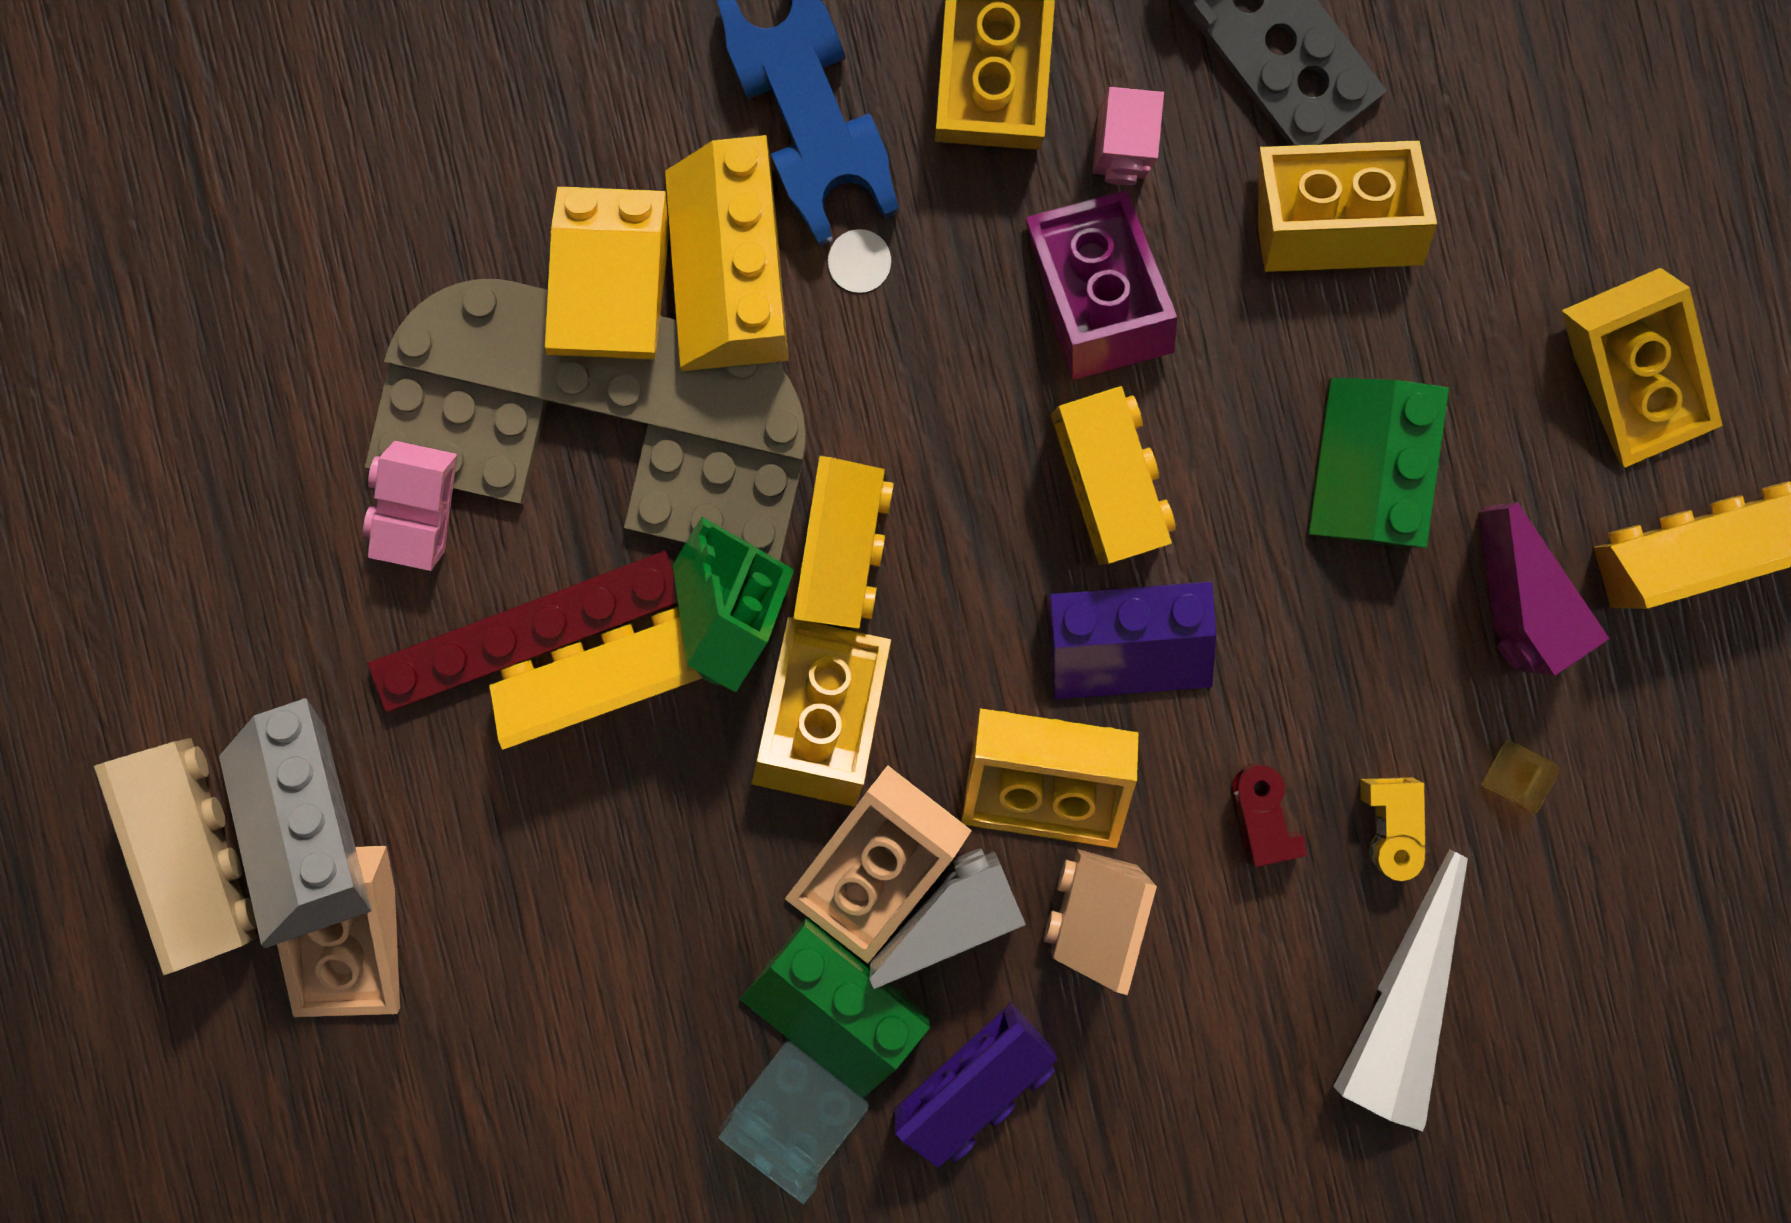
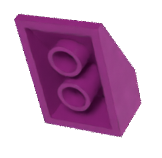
(1102, 285)
(1531, 597)

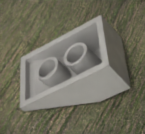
(955, 915)

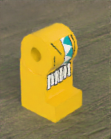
(1400, 825)

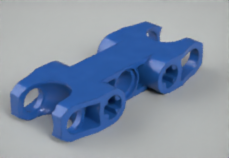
(825, 148)

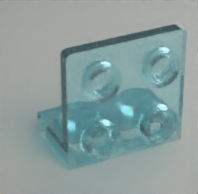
(792, 1120)

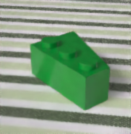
(726, 602)

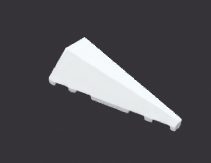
(1399, 1044)

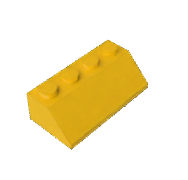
(726, 256)
(1698, 552)
(590, 681)

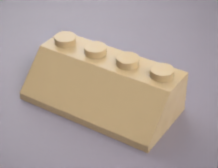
(177, 853)

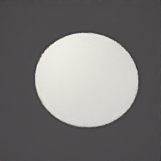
(859, 261)

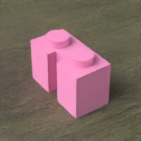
(1127, 134)
(412, 505)

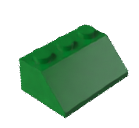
(1378, 461)
(830, 1011)

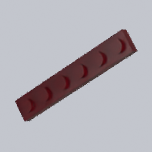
(525, 631)

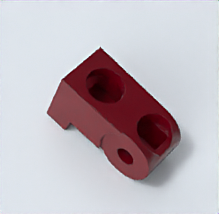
(1258, 801)

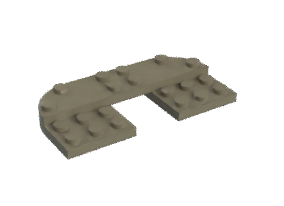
(477, 383)

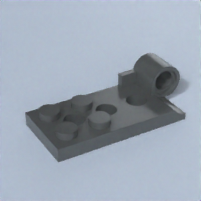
(1273, 78)

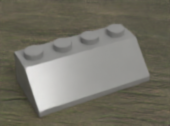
(292, 825)

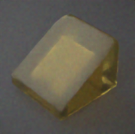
(1521, 776)

